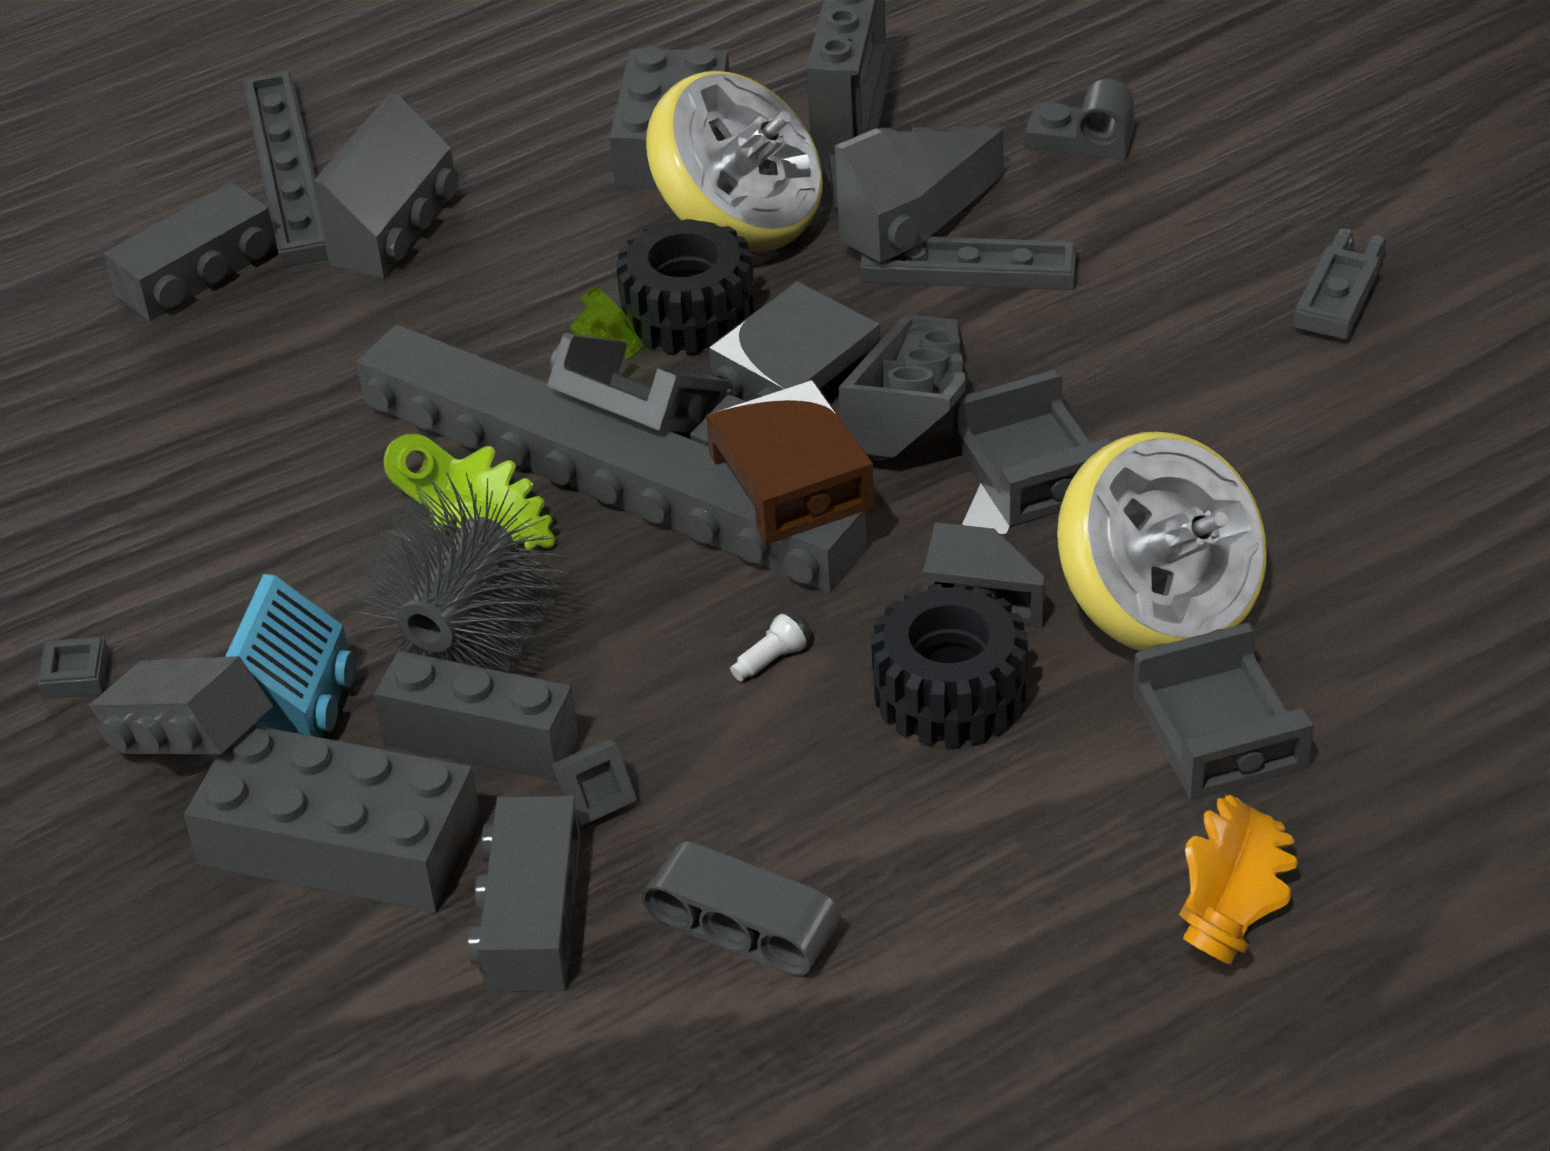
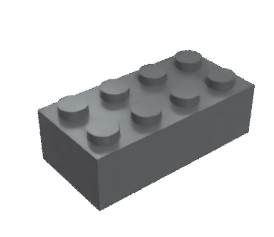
(335, 817)

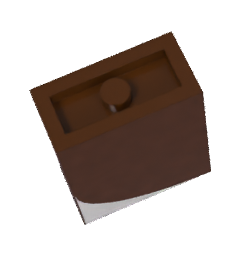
(793, 460)

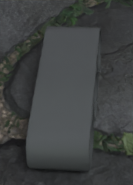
(742, 908)

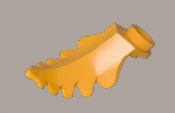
(1234, 877)

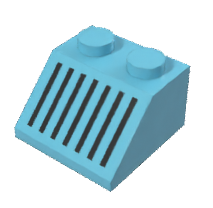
(295, 658)

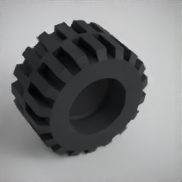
(685, 283)
(949, 664)

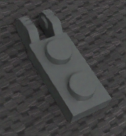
(1339, 286)

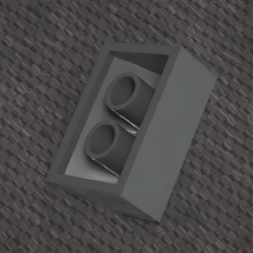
(383, 189)

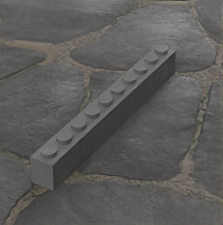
(593, 452)

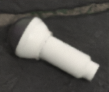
(786, 635)

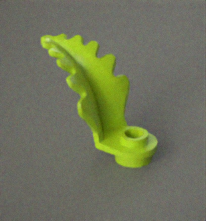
(477, 466)

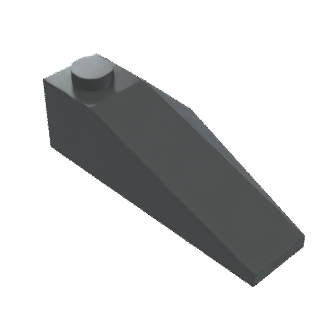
(911, 183)
(903, 385)

